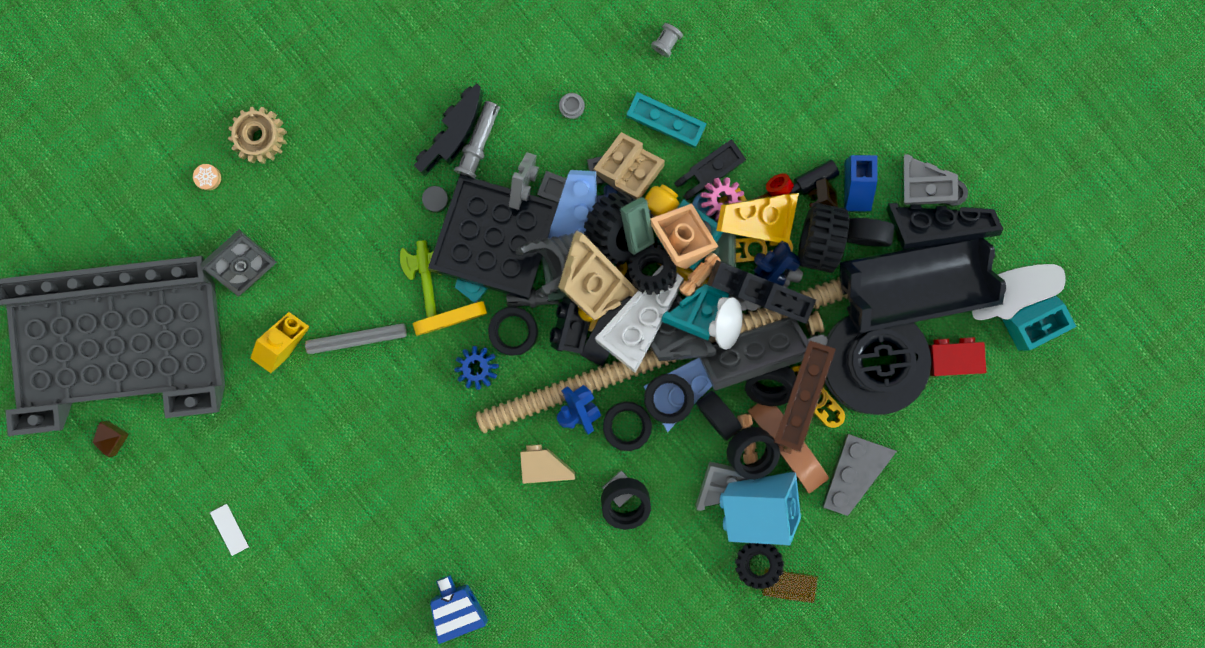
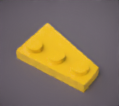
(760, 218)

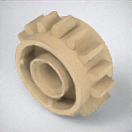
(247, 125)

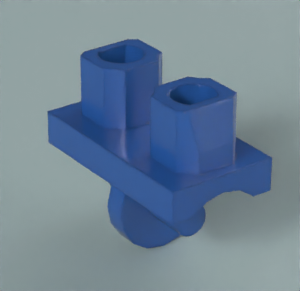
(576, 412)

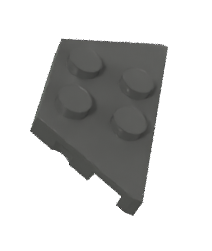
(677, 344)

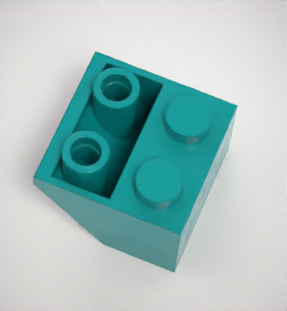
(1039, 323)

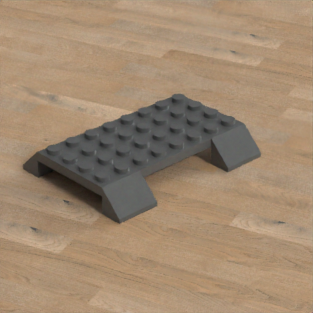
(113, 338)

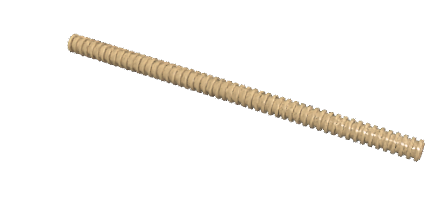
(618, 371)

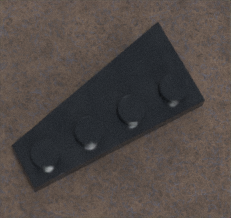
(929, 227)

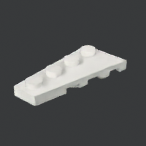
(636, 324)

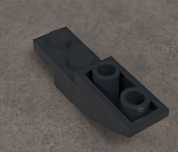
(460, 124)

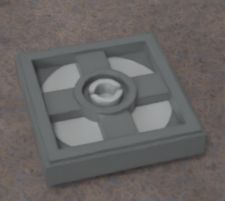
(238, 263)

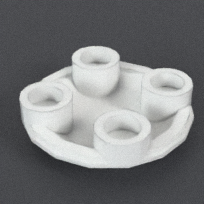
(727, 323)

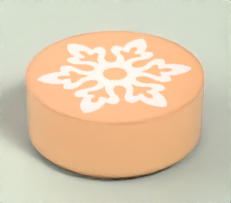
(207, 177)

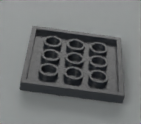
(483, 236)

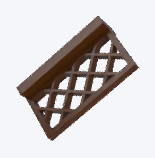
(804, 397)

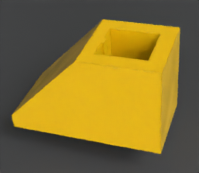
(278, 342)

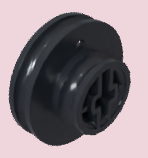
(854, 384)

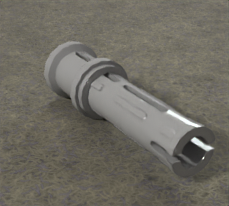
(474, 150)

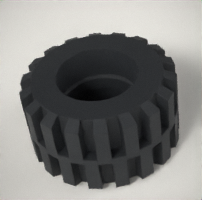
(607, 229)
(823, 237)

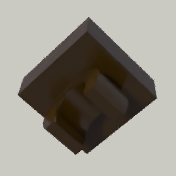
(824, 194)

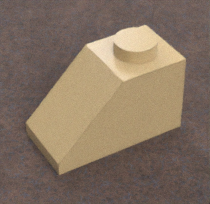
(543, 466)

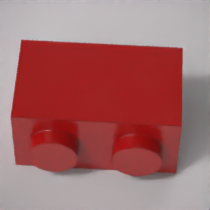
(958, 358)

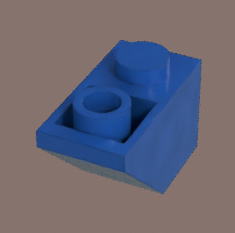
(860, 182)

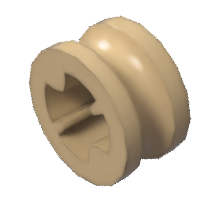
(814, 324)

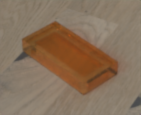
(793, 587)

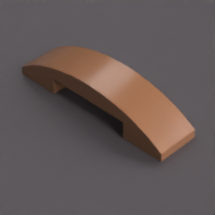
(805, 464)

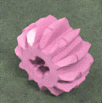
(714, 194)

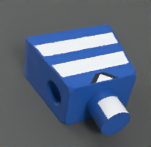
(455, 611)

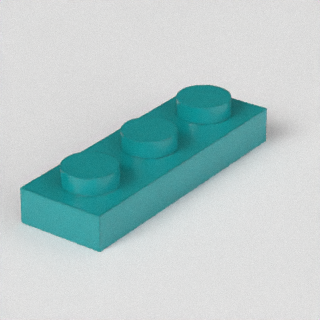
(666, 120)

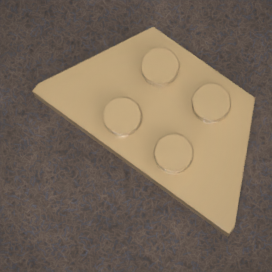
(592, 279)

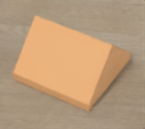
(684, 235)

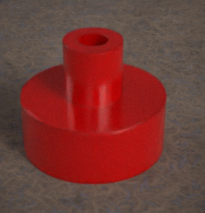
(779, 185)

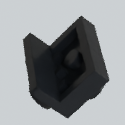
(570, 328)

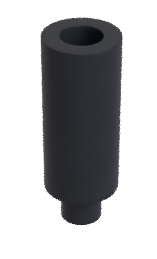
(807, 181)

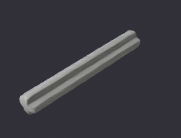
(355, 338)

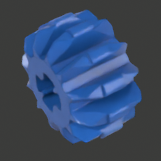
(468, 370)

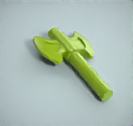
(411, 264)

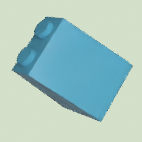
(762, 509)

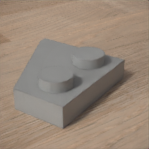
(928, 184)

